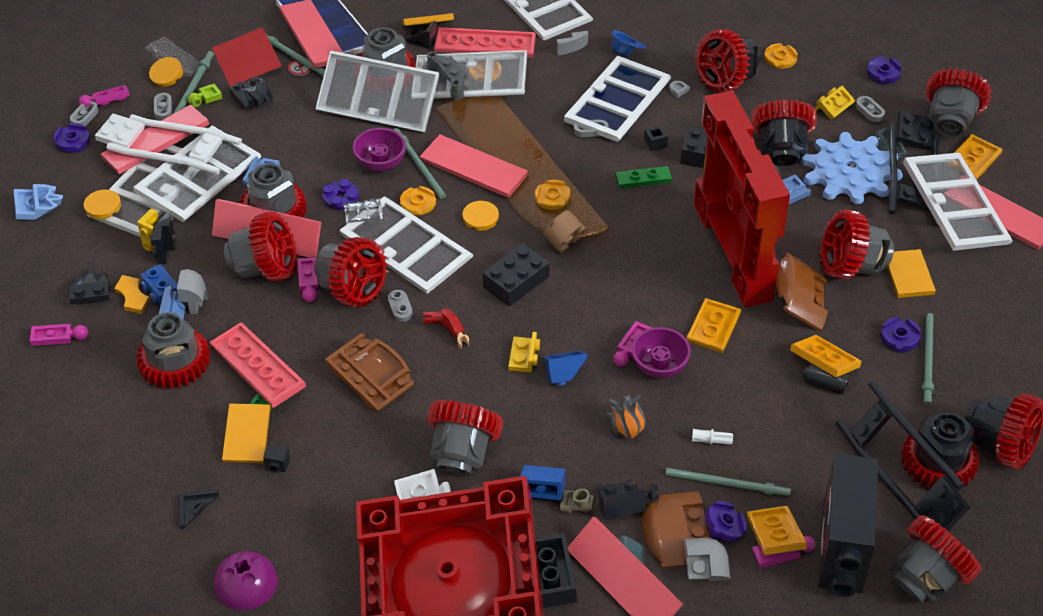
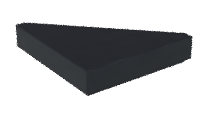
(193, 504)

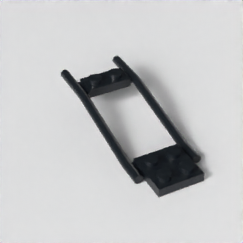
(916, 132)
(943, 500)

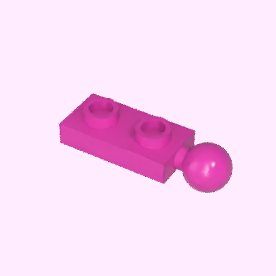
(103, 97)
(307, 279)
(56, 334)
(624, 348)
(778, 558)

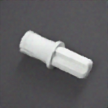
(711, 437)

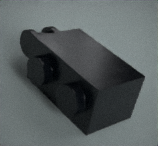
(626, 498)

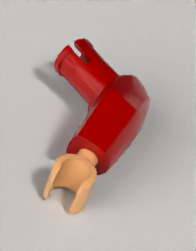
(450, 321)

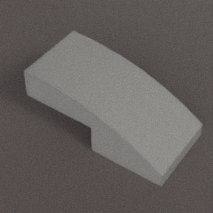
(576, 42)

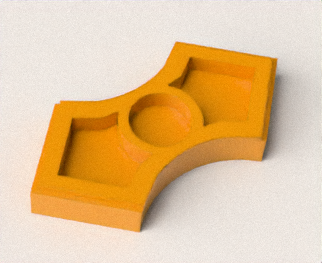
(134, 299)

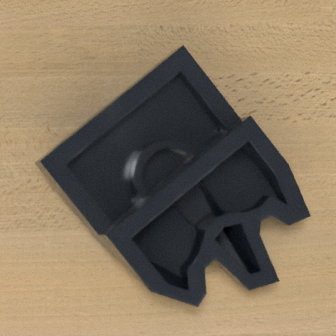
(251, 93)
(163, 238)
(90, 288)

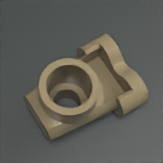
(577, 501)

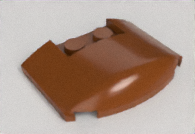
(802, 291)
(371, 371)
(671, 521)

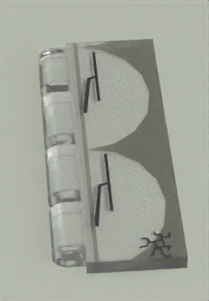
(165, 48)

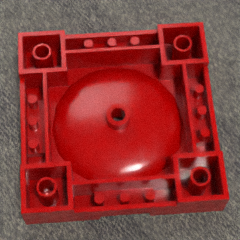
(741, 198)
(474, 533)

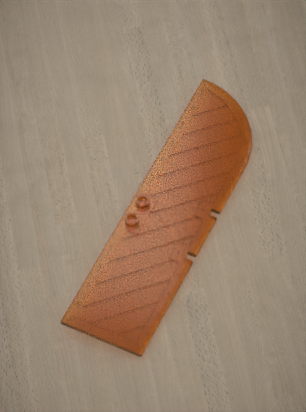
(494, 129)

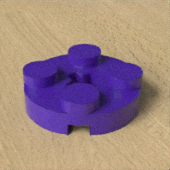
(881, 76)
(65, 141)
(331, 193)
(900, 343)
(729, 531)

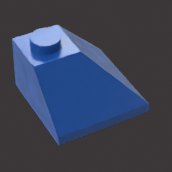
(563, 366)

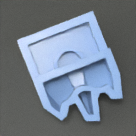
(35, 202)

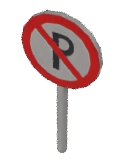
(298, 69)

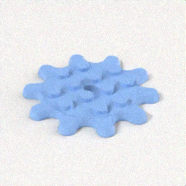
(833, 171)

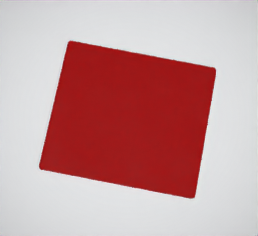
(246, 56)

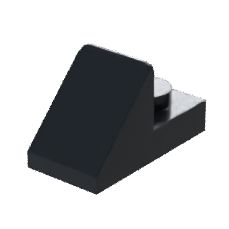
(424, 33)

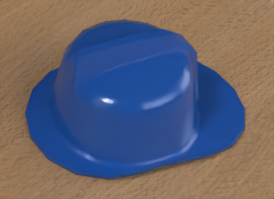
(624, 44)

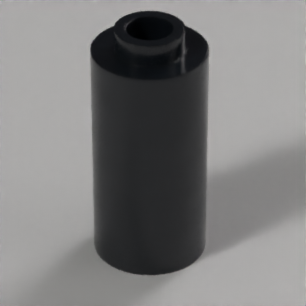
(821, 378)

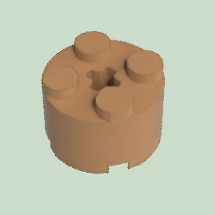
(564, 230)

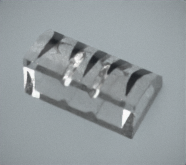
(363, 210)

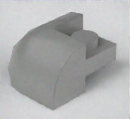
(191, 289)
(706, 560)

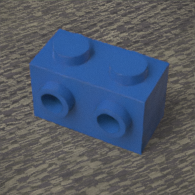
(155, 281)
(545, 481)

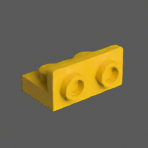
(835, 103)
(146, 228)
(523, 353)

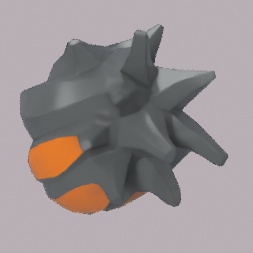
(627, 417)

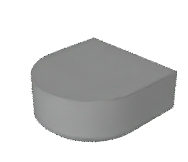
(678, 88)

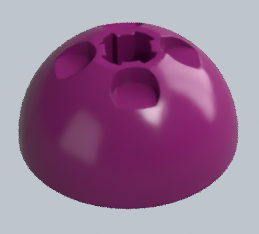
(379, 149)
(661, 352)
(245, 580)

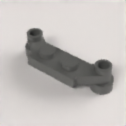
(450, 70)

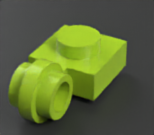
(208, 94)

